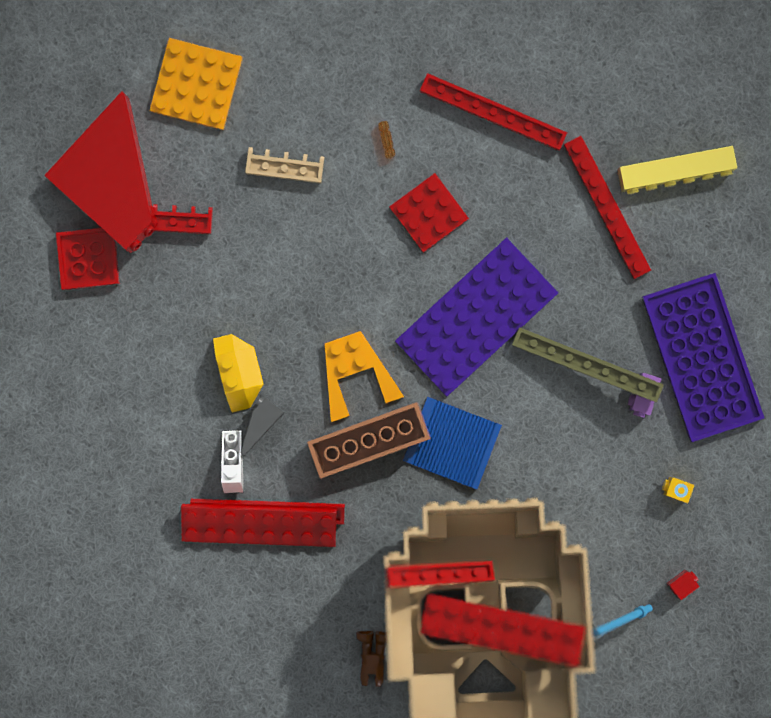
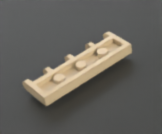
(284, 167)

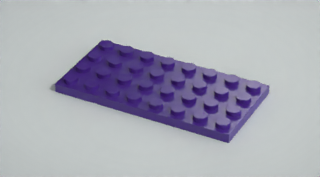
(476, 317)
(703, 357)

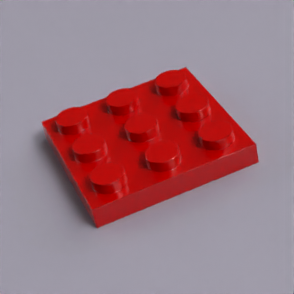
(429, 212)
(87, 259)

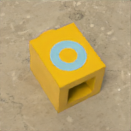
(677, 489)

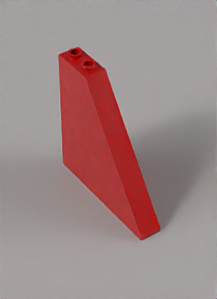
(108, 176)

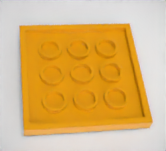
(196, 84)

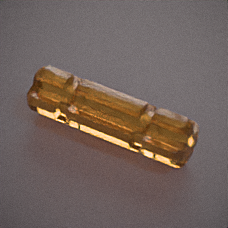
(386, 139)

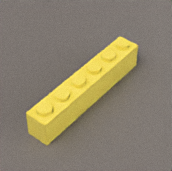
(676, 169)

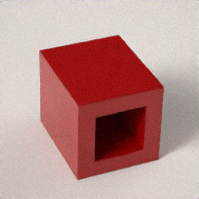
(683, 584)

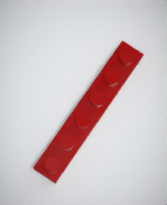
(439, 574)

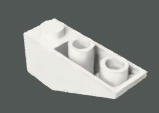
(232, 462)

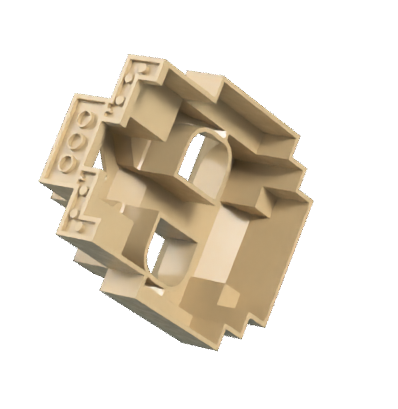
(522, 557)

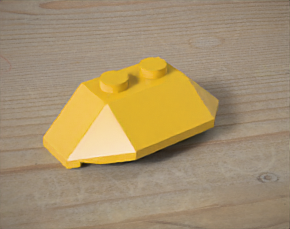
(238, 371)

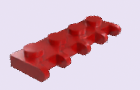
(183, 222)

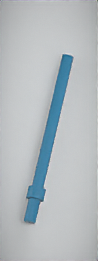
(639, 612)

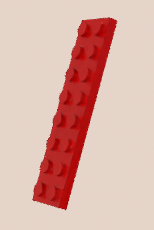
(258, 525)
(503, 630)

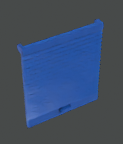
(457, 445)

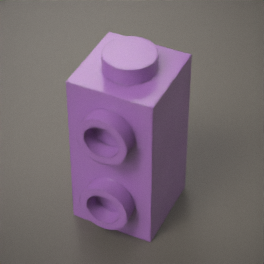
(639, 404)

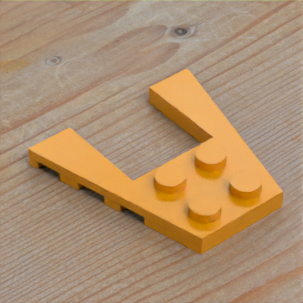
(348, 357)

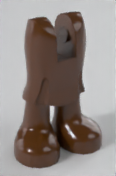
(372, 661)

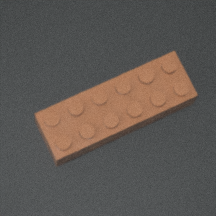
(369, 440)

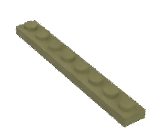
(588, 365)

